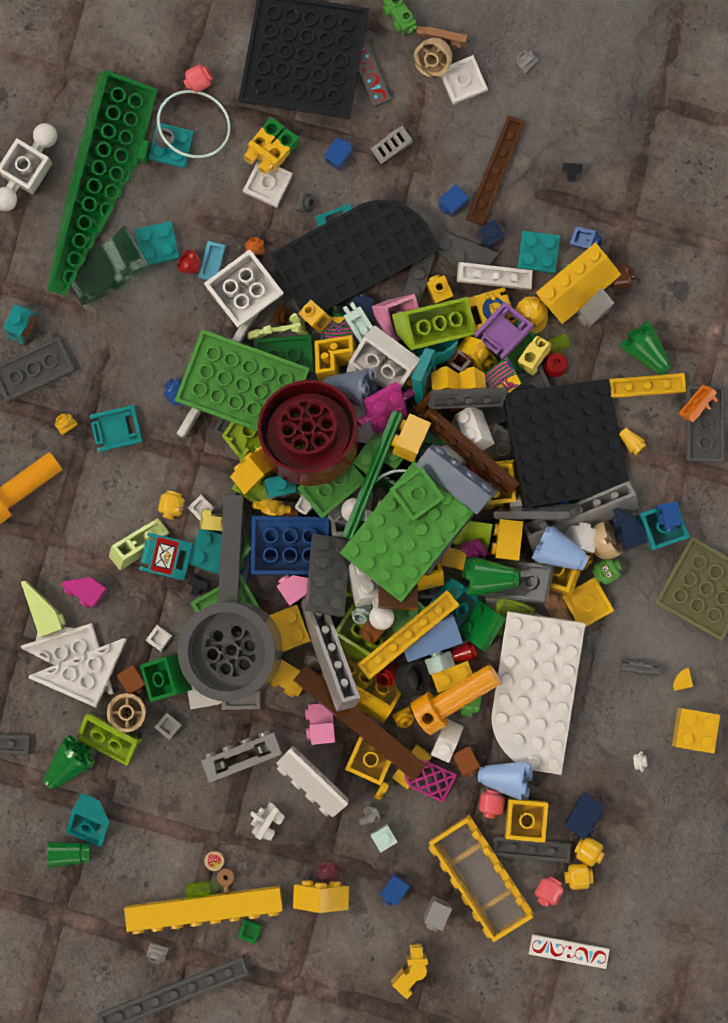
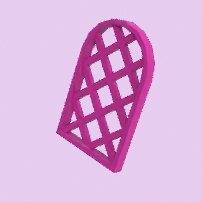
(431, 794)

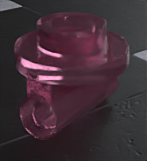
(326, 872)

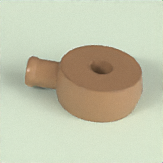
(225, 882)

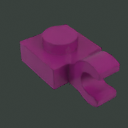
(474, 549)

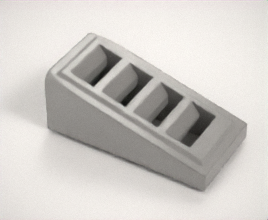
(395, 150)

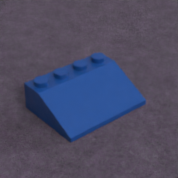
(283, 544)

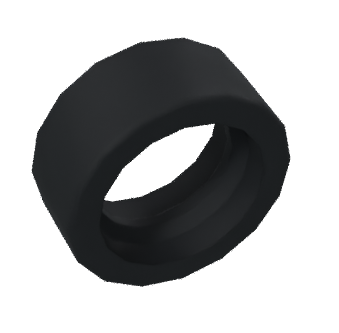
(402, 681)

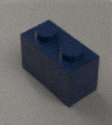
(584, 815)

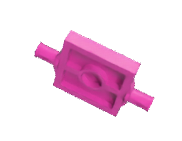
(382, 403)

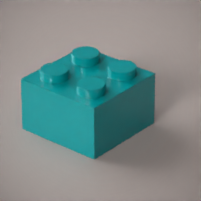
(656, 534)

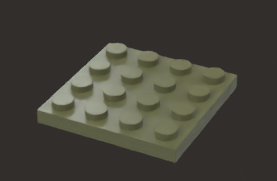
(698, 589)

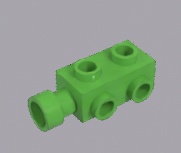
(399, 14)

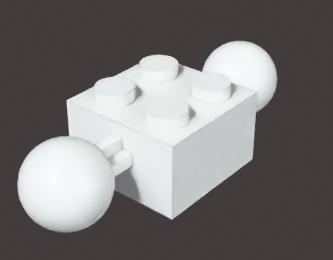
(26, 165)
(366, 593)

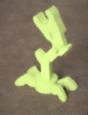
(298, 326)

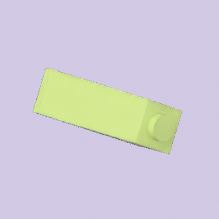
(131, 547)
(43, 612)

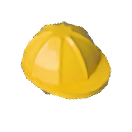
(534, 311)

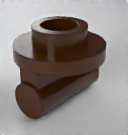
(281, 315)

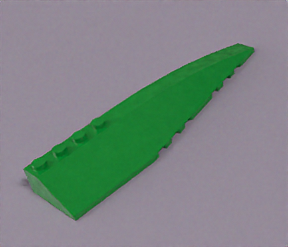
(102, 167)

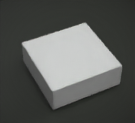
(198, 504)
(159, 638)

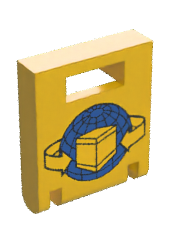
(488, 303)

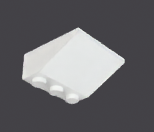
(243, 288)

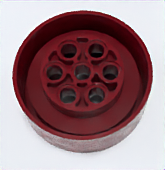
(314, 463)

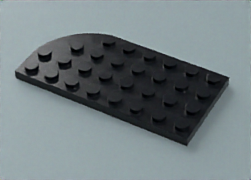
(353, 252)

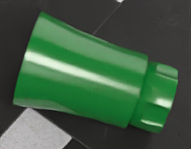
(67, 854)

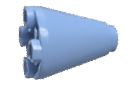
(559, 550)
(508, 778)

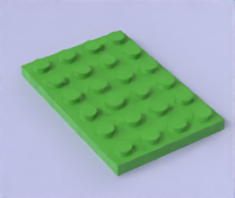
(234, 379)
(401, 551)

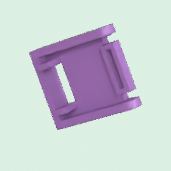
(501, 334)

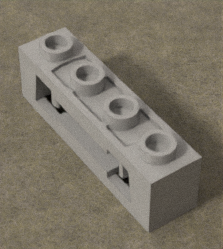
(211, 767)

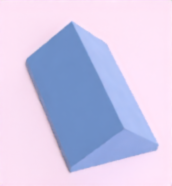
(440, 637)

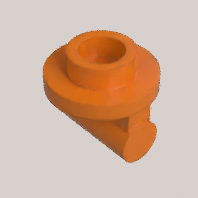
(256, 246)

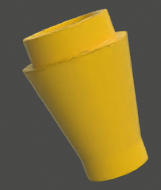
(632, 441)

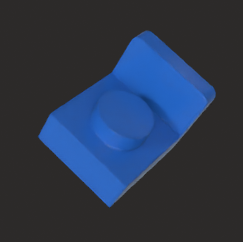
(584, 238)

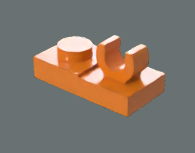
(698, 403)

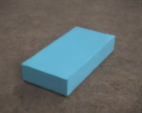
(212, 260)

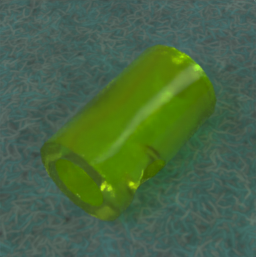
(559, 343)
(198, 889)

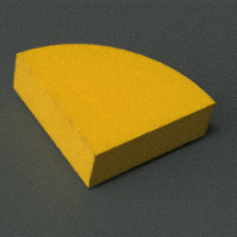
(682, 680)
(381, 790)

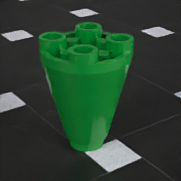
(646, 348)
(490, 577)
(68, 762)

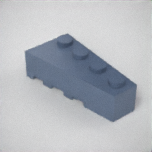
(457, 479)

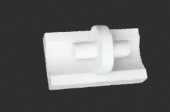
(263, 819)

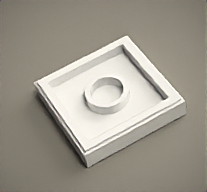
(464, 80)
(268, 187)

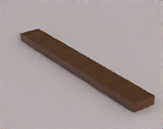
(361, 725)

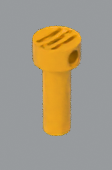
(26, 483)
(433, 711)

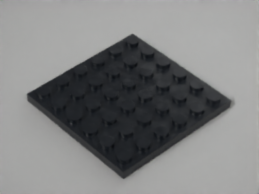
(304, 56)
(564, 442)

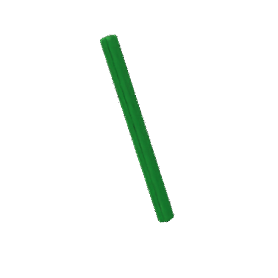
(372, 474)

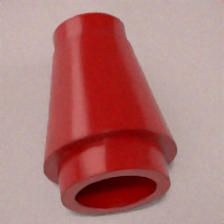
(465, 652)
(387, 675)

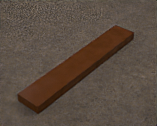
(495, 170)
(470, 452)

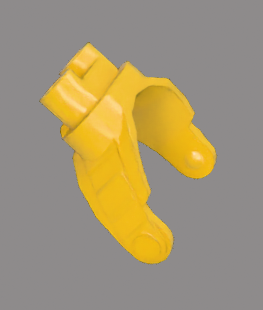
(272, 507)

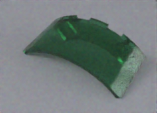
(108, 267)

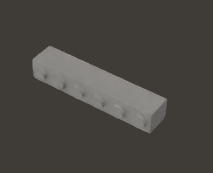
(592, 511)
(331, 658)

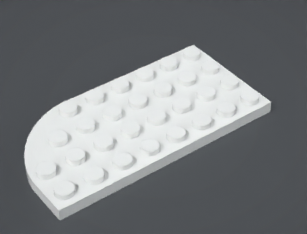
(536, 688)

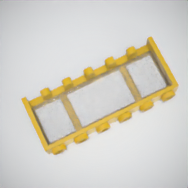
(480, 878)

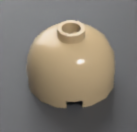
(433, 57)
(605, 542)
(117, 712)

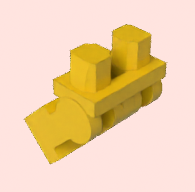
(415, 971)

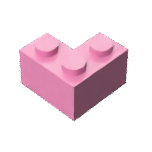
(321, 724)

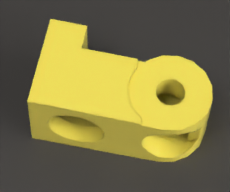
(533, 355)
(210, 521)

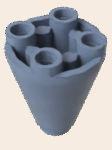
(355, 385)

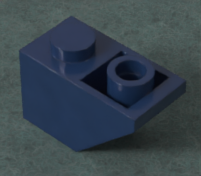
(630, 529)

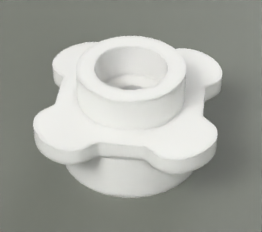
(640, 761)

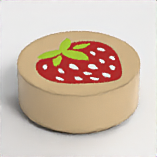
(214, 860)

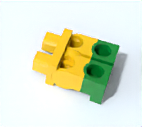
(271, 146)

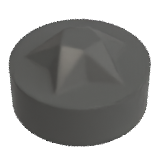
(167, 134)

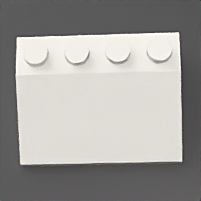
(313, 782)

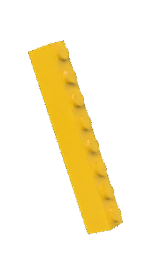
(204, 908)

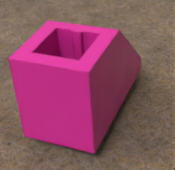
(86, 589)

